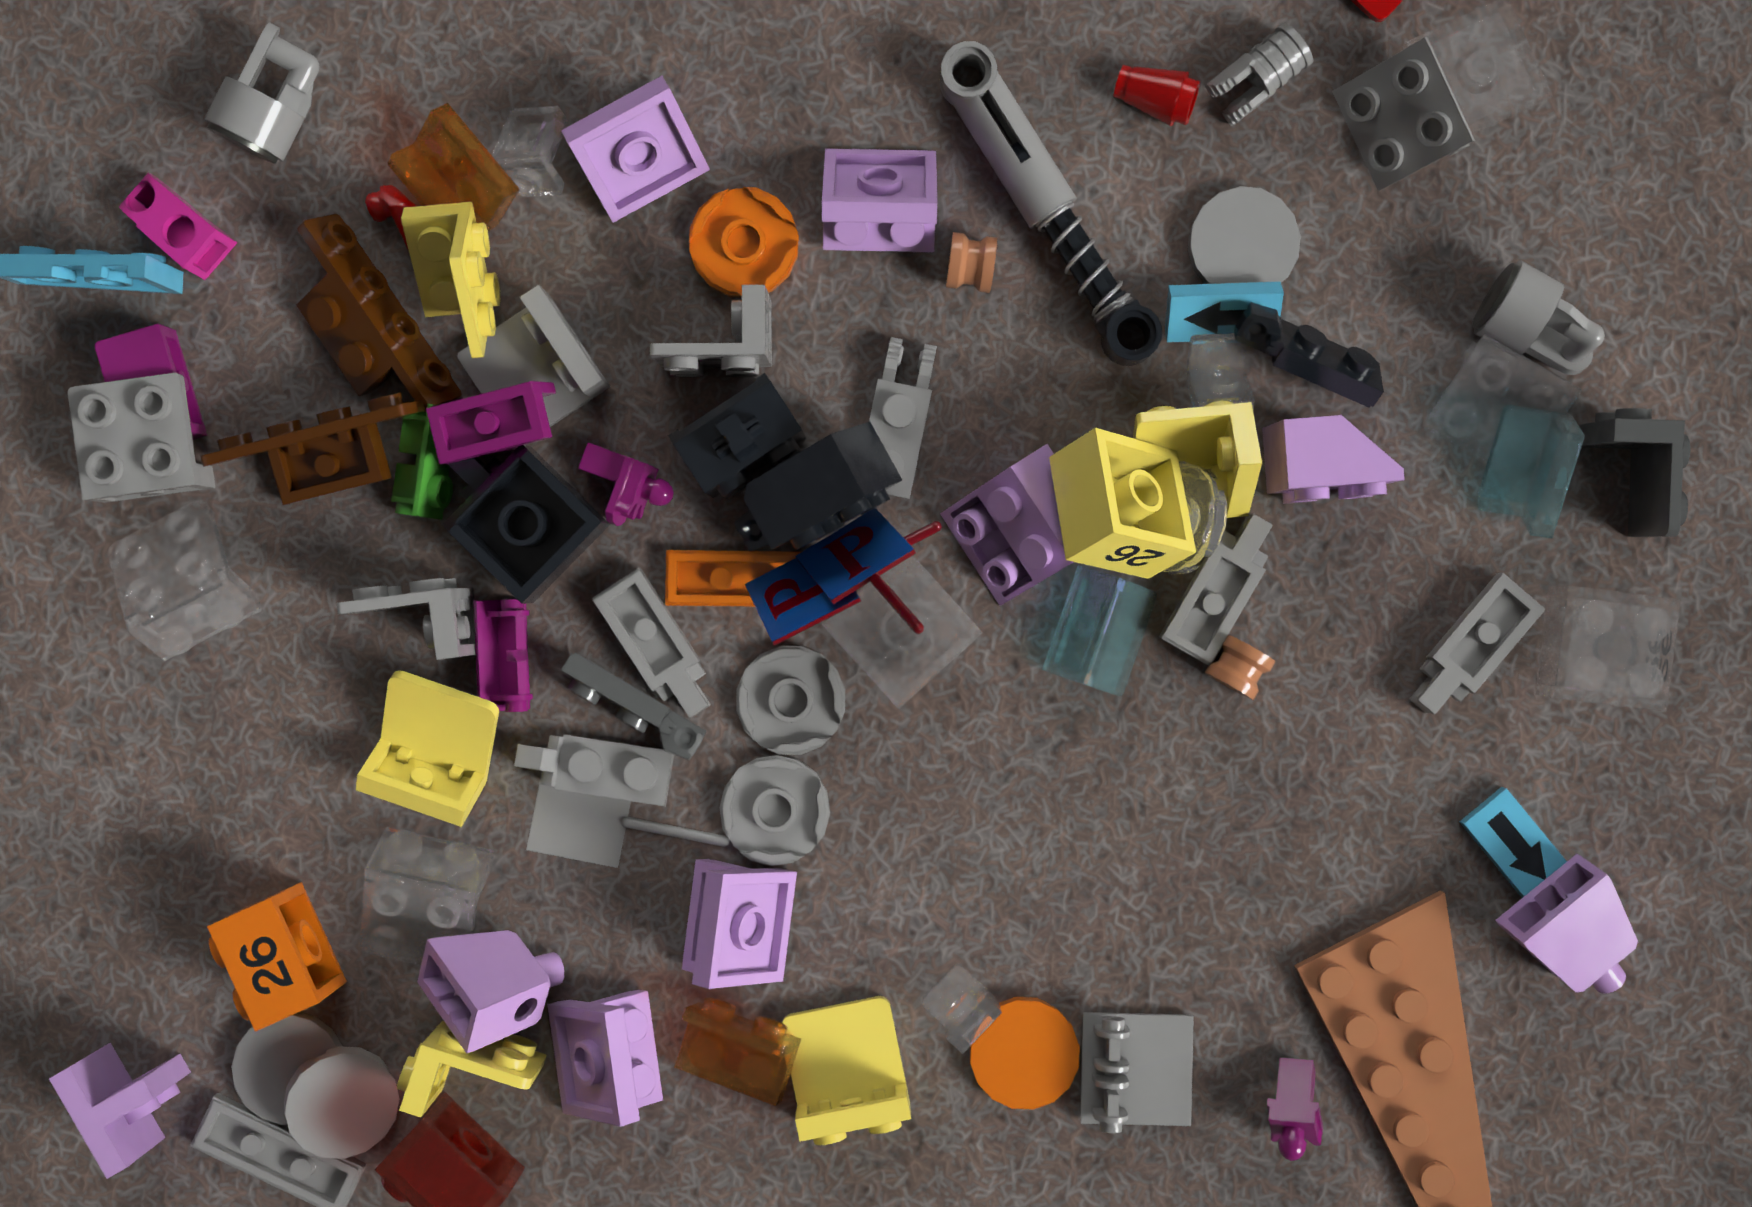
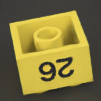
(1121, 504)

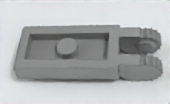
(901, 413)

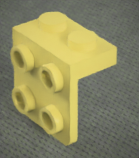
(431, 748)
(847, 1071)
(425, 1074)

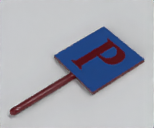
(859, 556)
(793, 601)

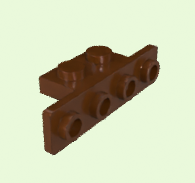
(364, 320)
(326, 457)

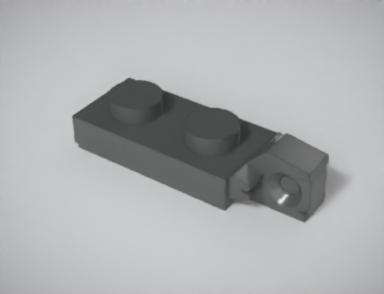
(636, 708)

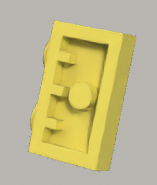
(451, 268)
(1214, 437)

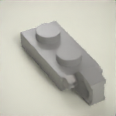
(1219, 592)
(653, 640)
(1476, 643)
(601, 768)

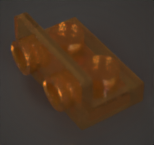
(454, 167)
(737, 1051)

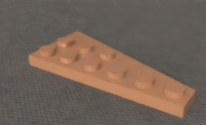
(1403, 1039)

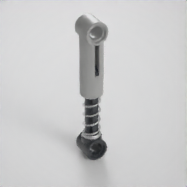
(1043, 196)

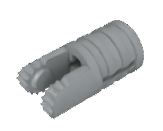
(1267, 69)

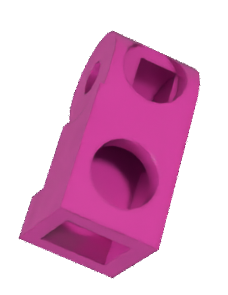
(177, 227)

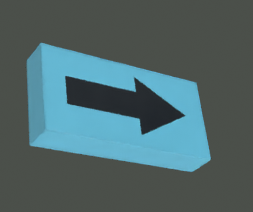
(1215, 307)
(1513, 841)

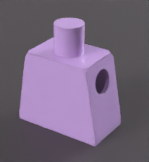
(1574, 927)
(487, 984)

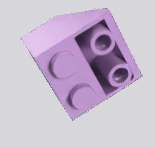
(1324, 454)
(1012, 527)

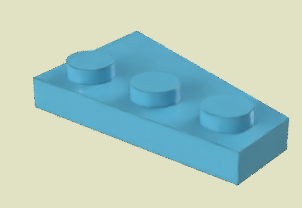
(91, 270)

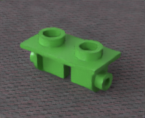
(426, 486)

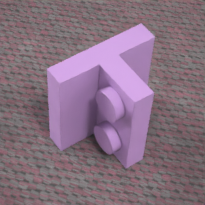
(636, 149)
(879, 200)
(738, 924)
(606, 1057)
(115, 1110)

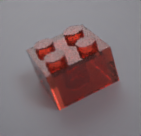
(449, 1162)

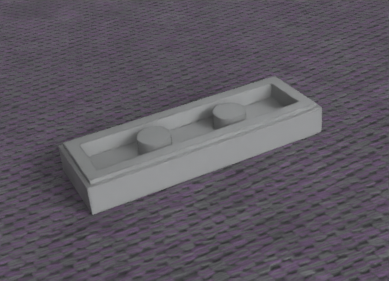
(272, 1155)

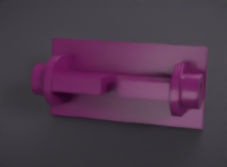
(502, 653)

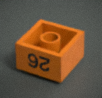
(276, 957)

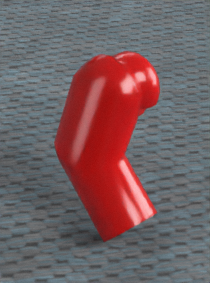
(388, 203)

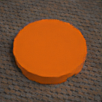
(749, 258)
(1026, 1054)

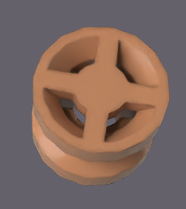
(971, 262)
(1240, 667)

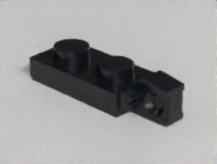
(1311, 355)

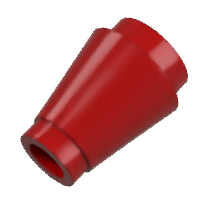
(1158, 92)

